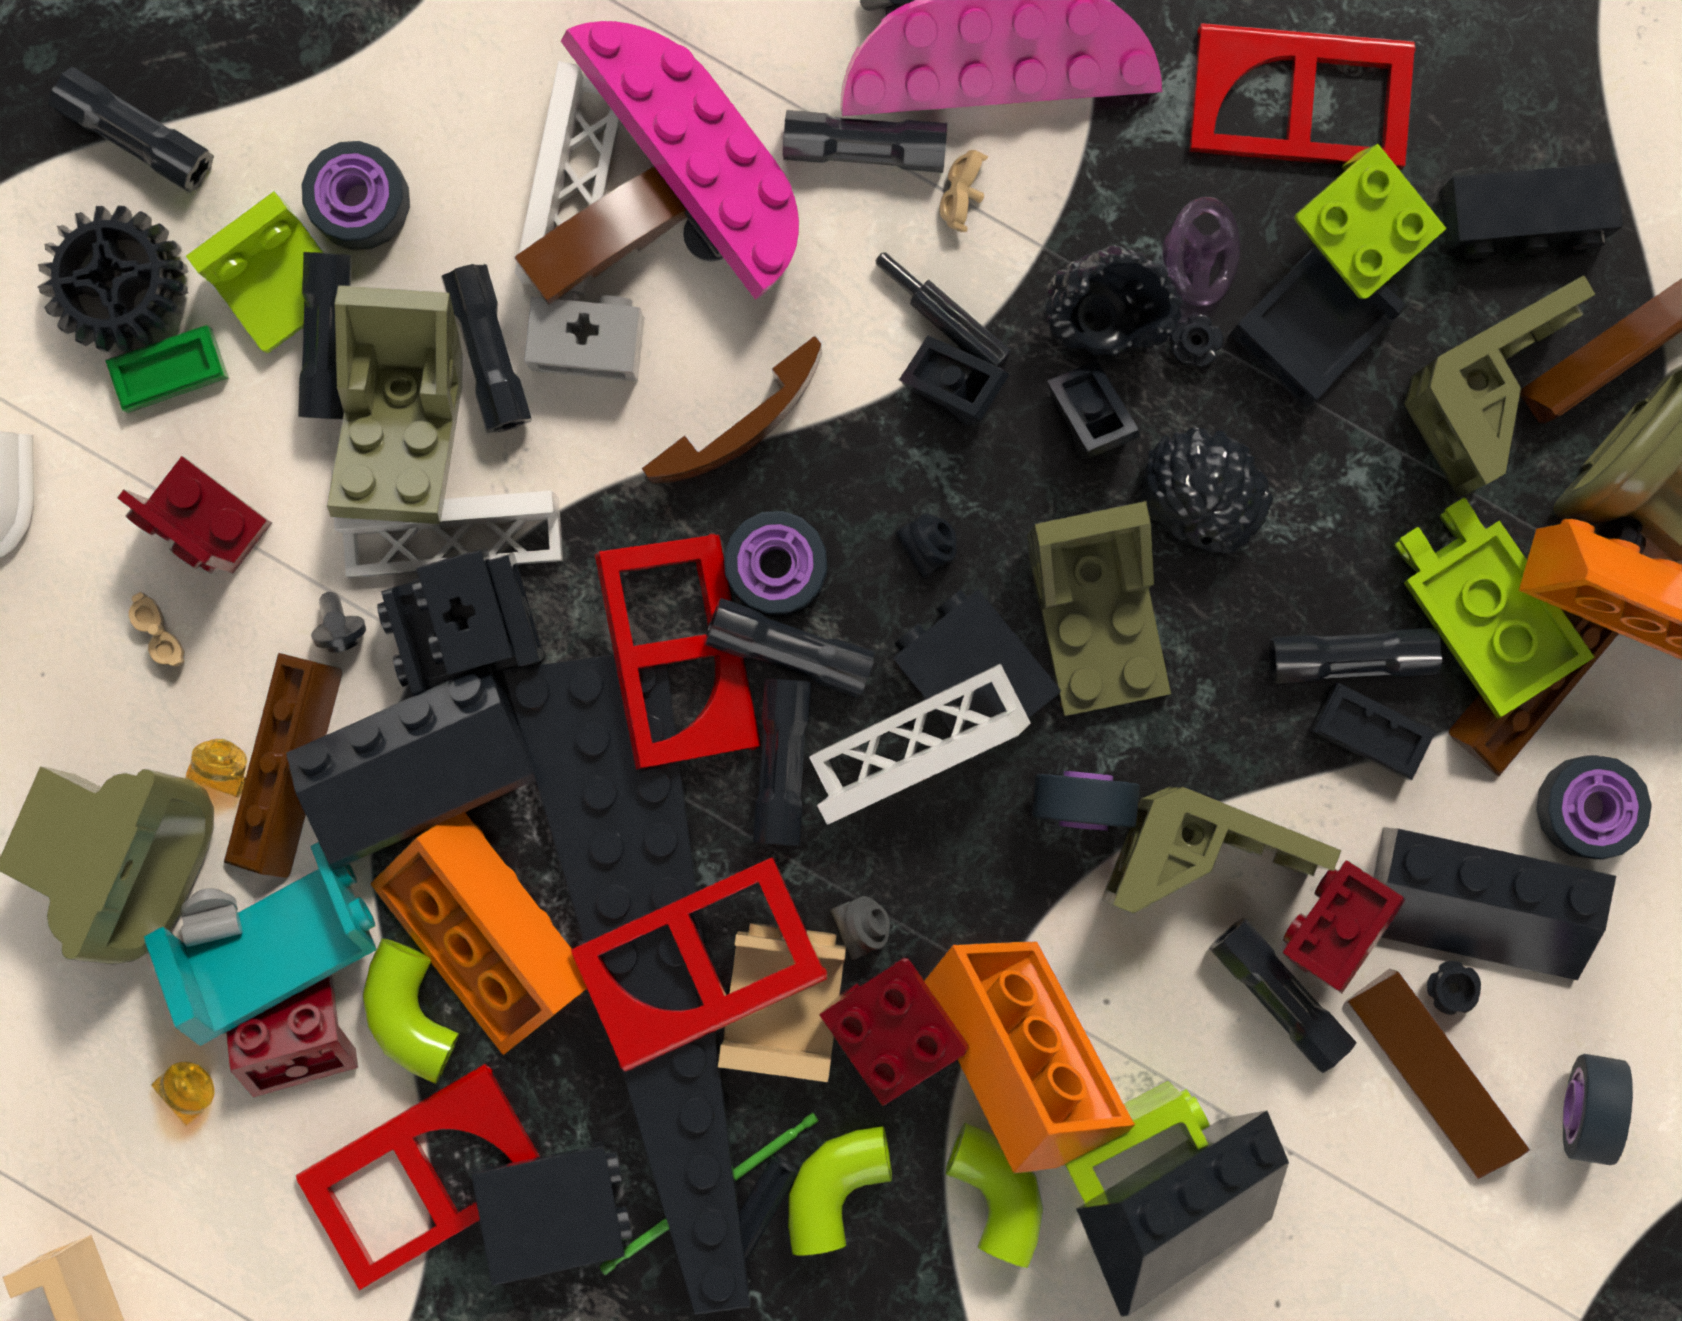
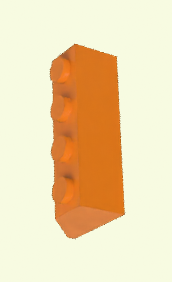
(1607, 584)
(481, 930)
(1027, 1055)

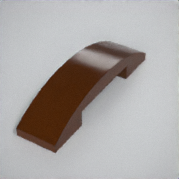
(683, 460)

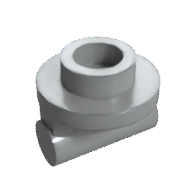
(209, 917)

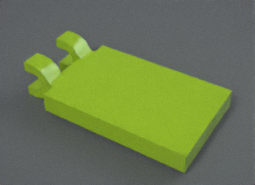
(1472, 596)

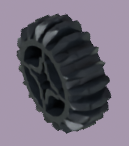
(70, 281)

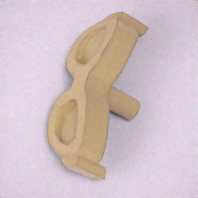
(955, 200)
(147, 617)

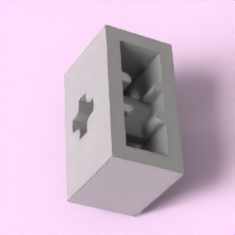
(609, 355)

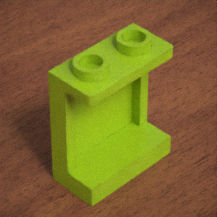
(1151, 1114)

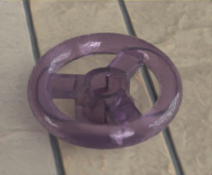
(1191, 252)

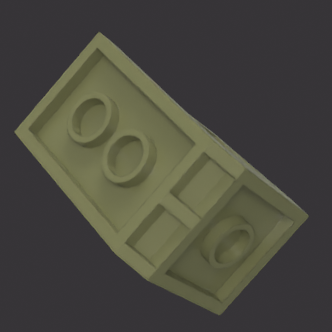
(399, 401)
(1471, 417)
(1098, 607)
(1159, 861)

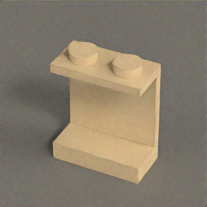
(790, 1034)

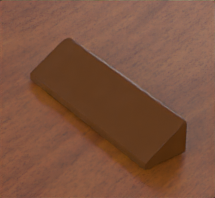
(1606, 356)
(1500, 740)
(269, 811)
(1437, 1074)

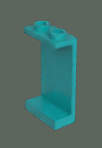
(282, 949)

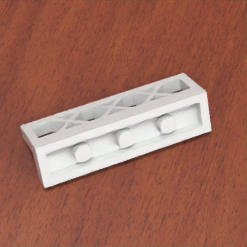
(554, 158)
(455, 513)
(927, 762)

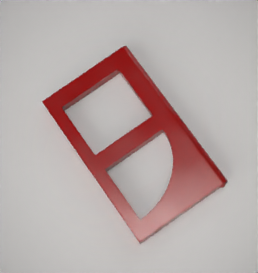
(1233, 51)
(729, 715)
(646, 1032)
(468, 1105)

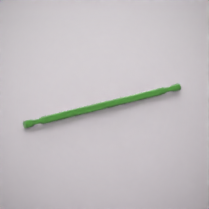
(739, 1171)

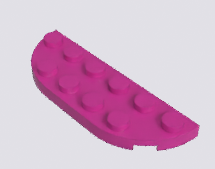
(997, 54)
(695, 144)

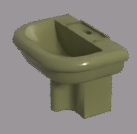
(1637, 471)
(110, 856)

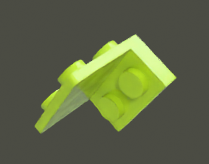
(1369, 221)
(260, 269)

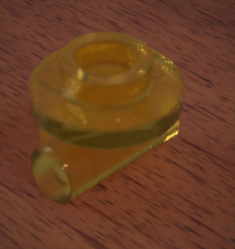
(218, 766)
(185, 1090)

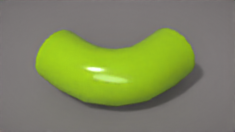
(395, 1013)
(826, 1181)
(1011, 1197)

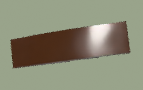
(601, 234)

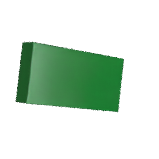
(167, 369)

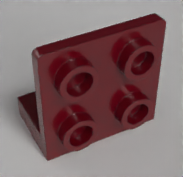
(201, 517)
(1341, 925)
(894, 1030)
(291, 1043)

